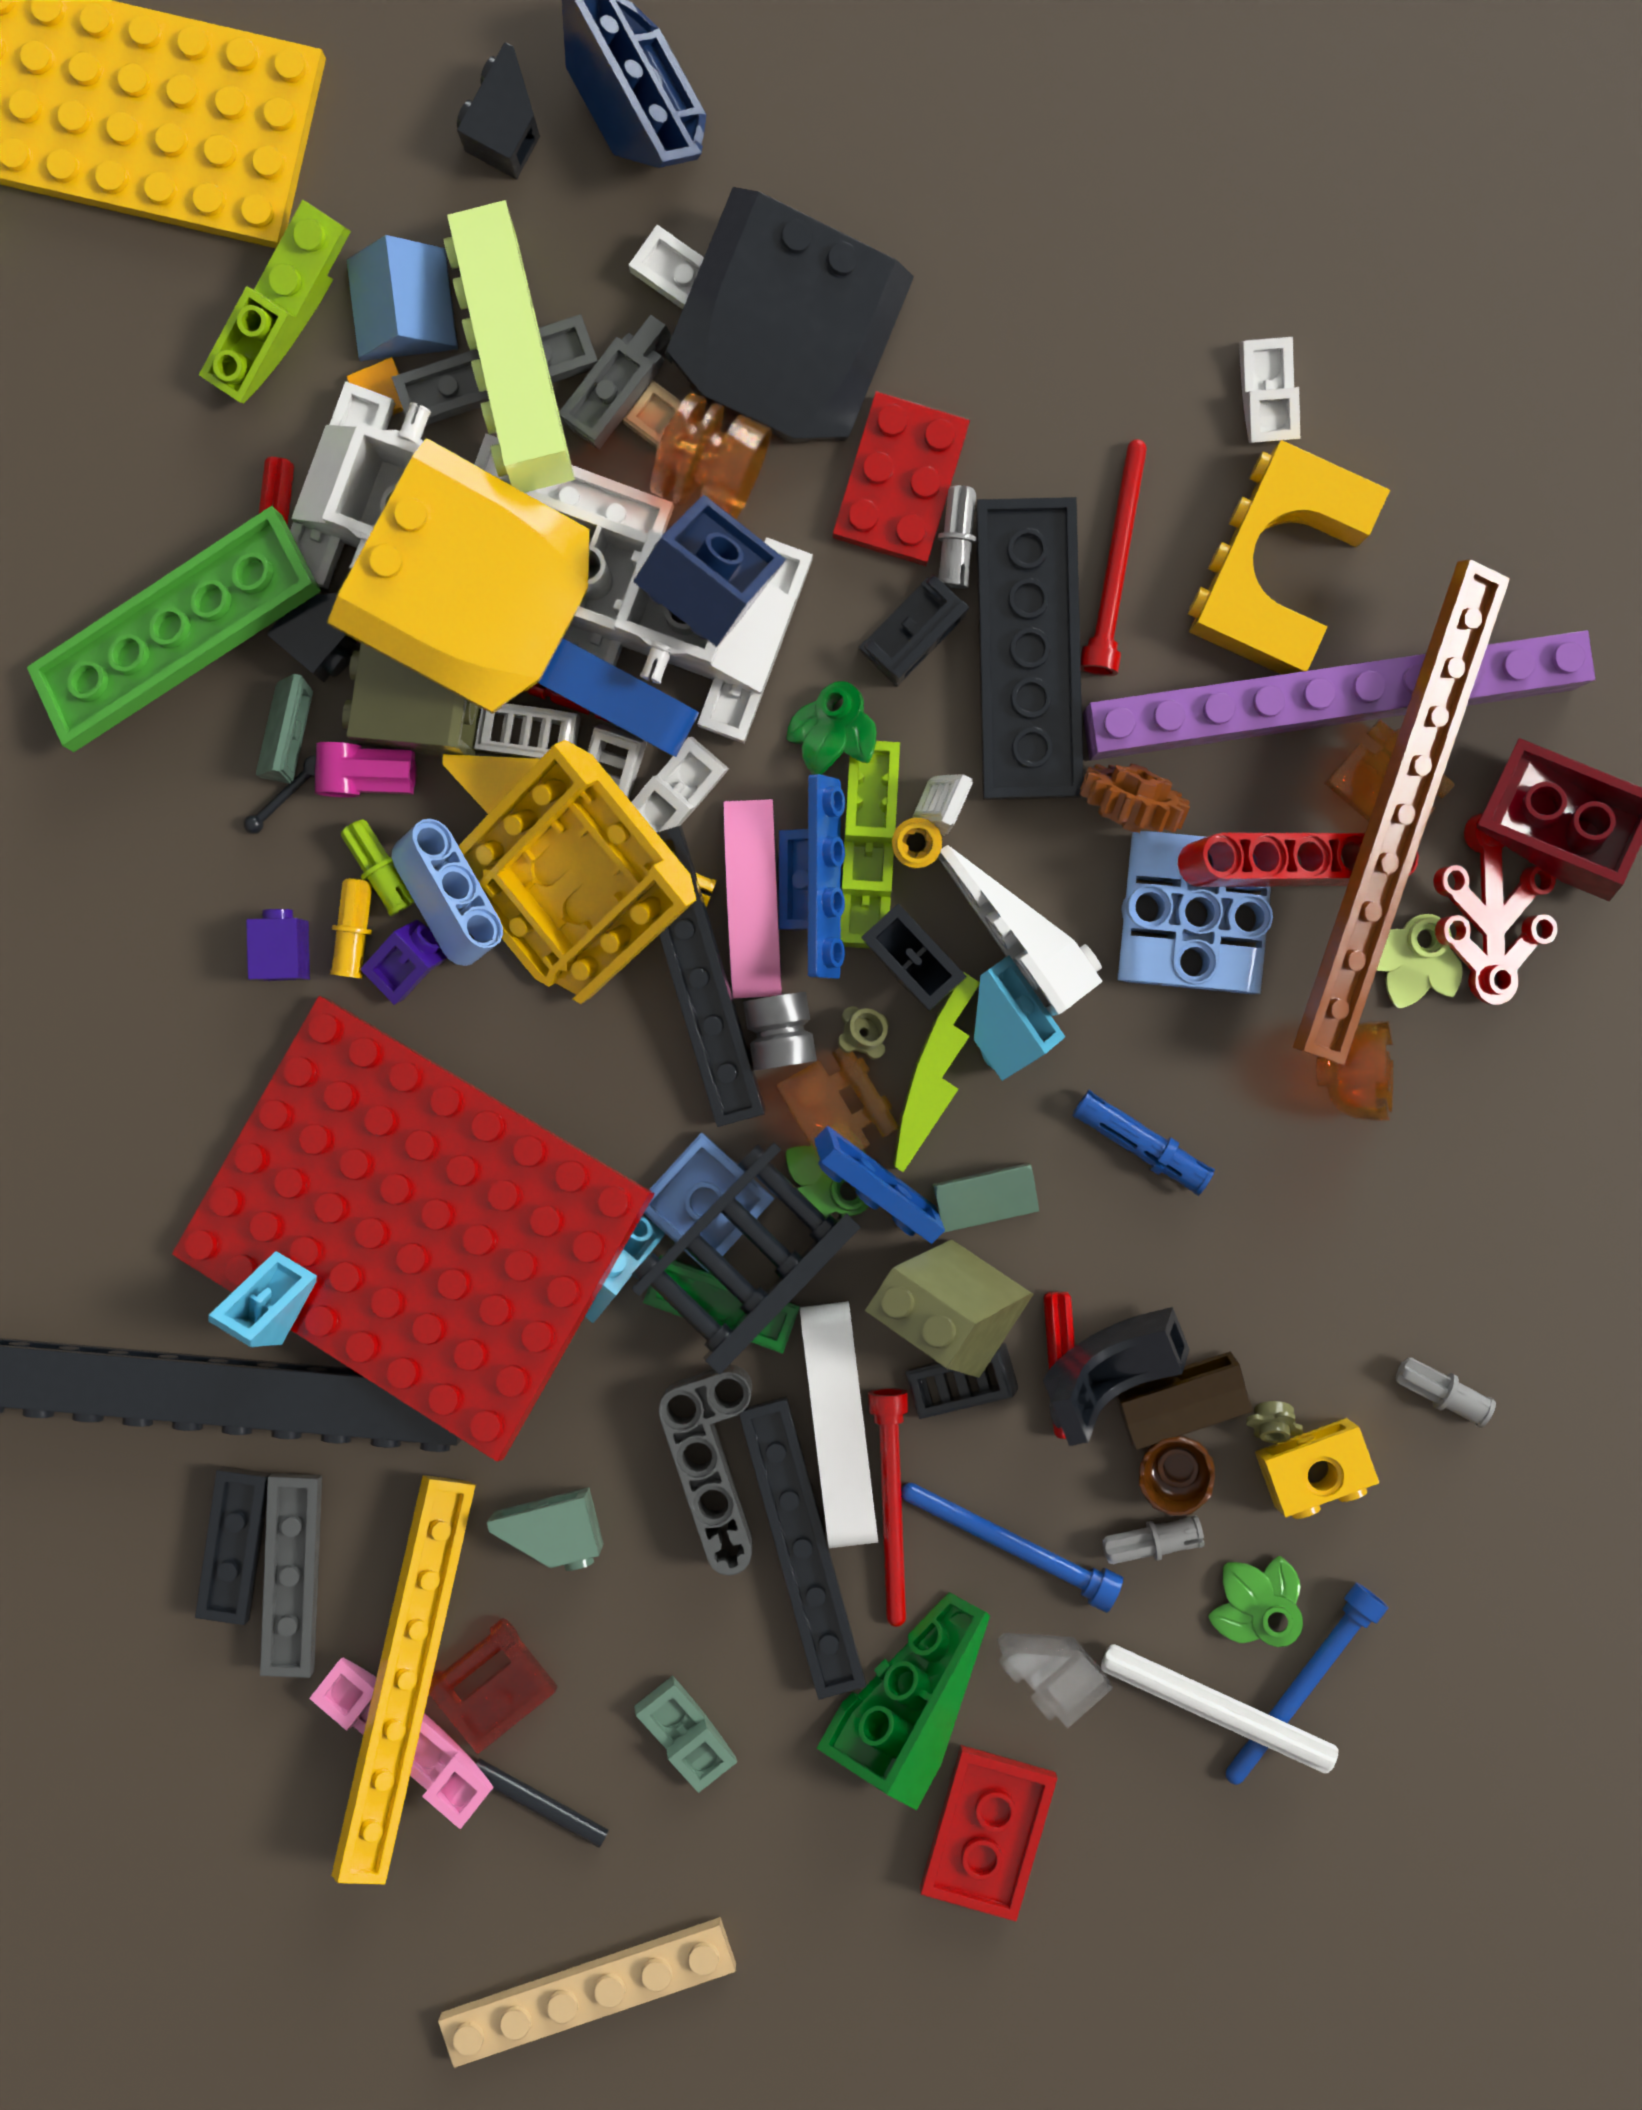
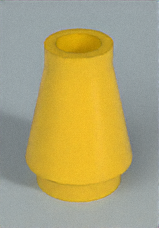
(928, 853)

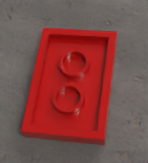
(901, 478)
(988, 1833)

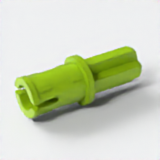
(377, 866)

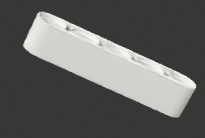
(838, 1424)

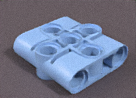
(1158, 959)

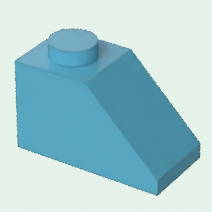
(1012, 1020)

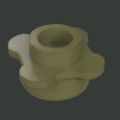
(872, 1022)
(1274, 1422)

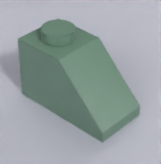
(552, 1529)

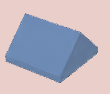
(401, 299)

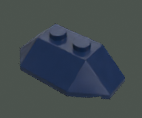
(632, 83)

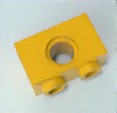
(1288, 1463)

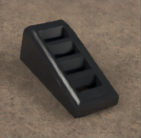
(1006, 1386)

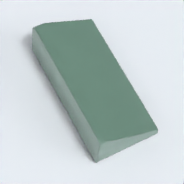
(285, 729)
(986, 1197)

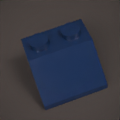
(708, 570)

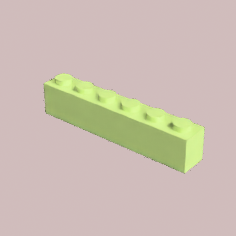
(509, 348)

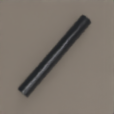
(543, 1805)

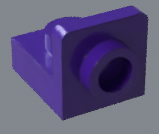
(404, 961)

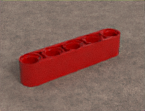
(1276, 859)

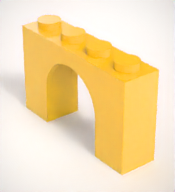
(1288, 489)

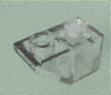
(1057, 1670)

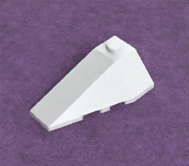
(1042, 952)

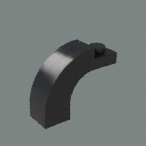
(1111, 1363)

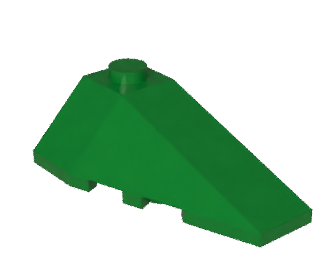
(906, 1713)

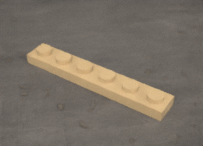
(587, 1992)

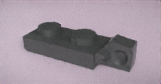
(616, 383)

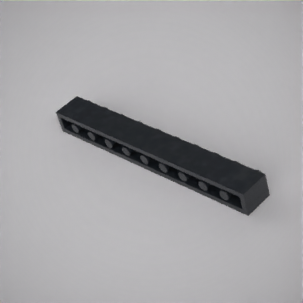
(210, 1392)

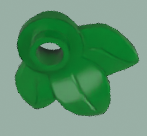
(831, 732)

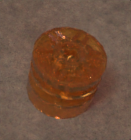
(703, 457)

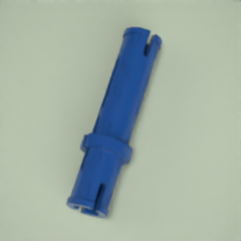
(1160, 1153)

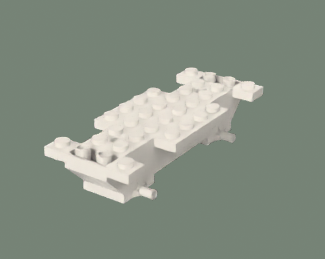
(364, 461)

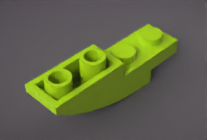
(278, 307)

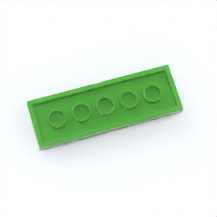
(173, 629)

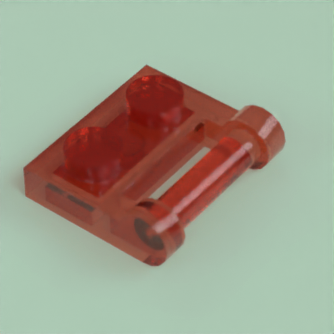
(502, 1697)

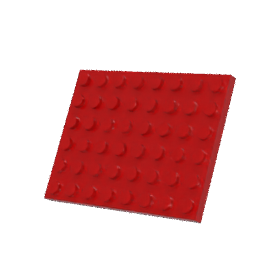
(436, 1222)

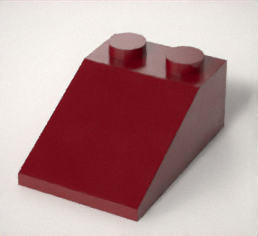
(1566, 819)

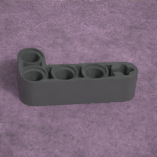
(716, 1472)

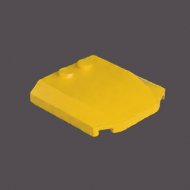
(465, 580)
(575, 873)

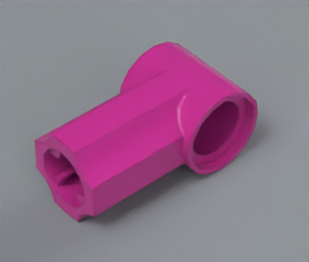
(349, 770)

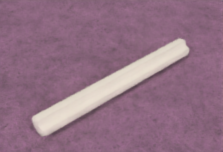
(1219, 1708)

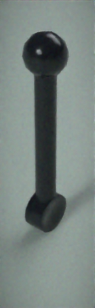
(254, 823)

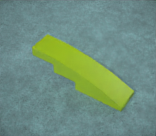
(868, 841)
(928, 1091)

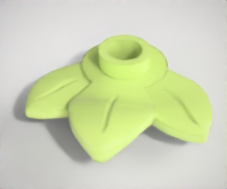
(1416, 969)

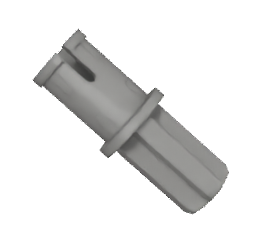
(957, 537)
(1445, 1391)
(1154, 1540)

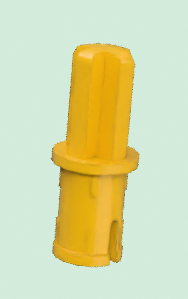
(351, 928)

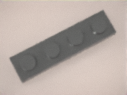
(450, 384)
(291, 1575)

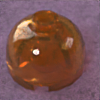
(1367, 1079)

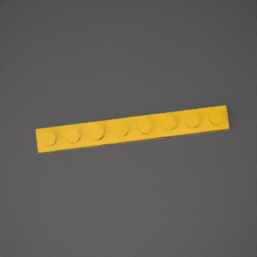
(403, 1681)

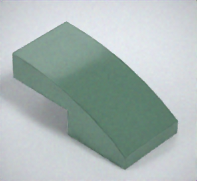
(686, 1733)

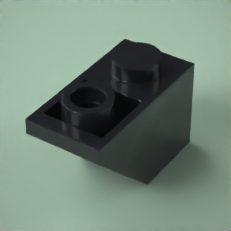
(500, 119)
(312, 640)

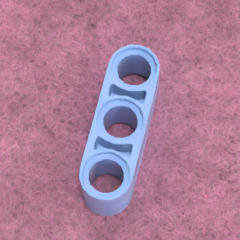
(446, 869)

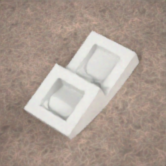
(1269, 390)
(679, 786)

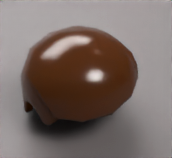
(1177, 1475)

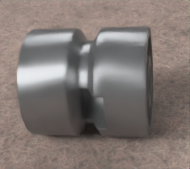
(780, 1031)

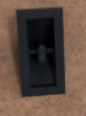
(913, 957)

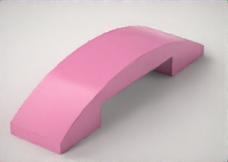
(752, 898)
(439, 1763)

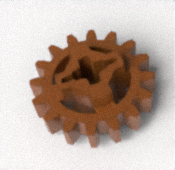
(1135, 798)

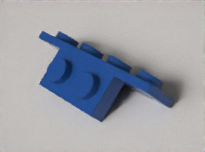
(812, 877)

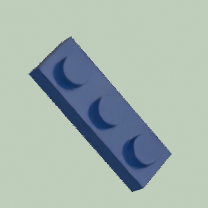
(877, 1186)

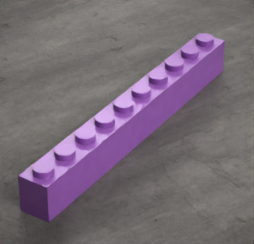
(1323, 697)

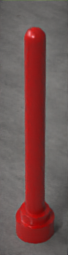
(1101, 653)
(888, 1410)

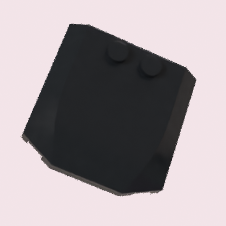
(787, 319)

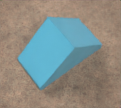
(265, 1303)

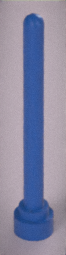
(1098, 1586)
(1360, 1611)

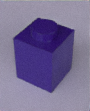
(278, 947)

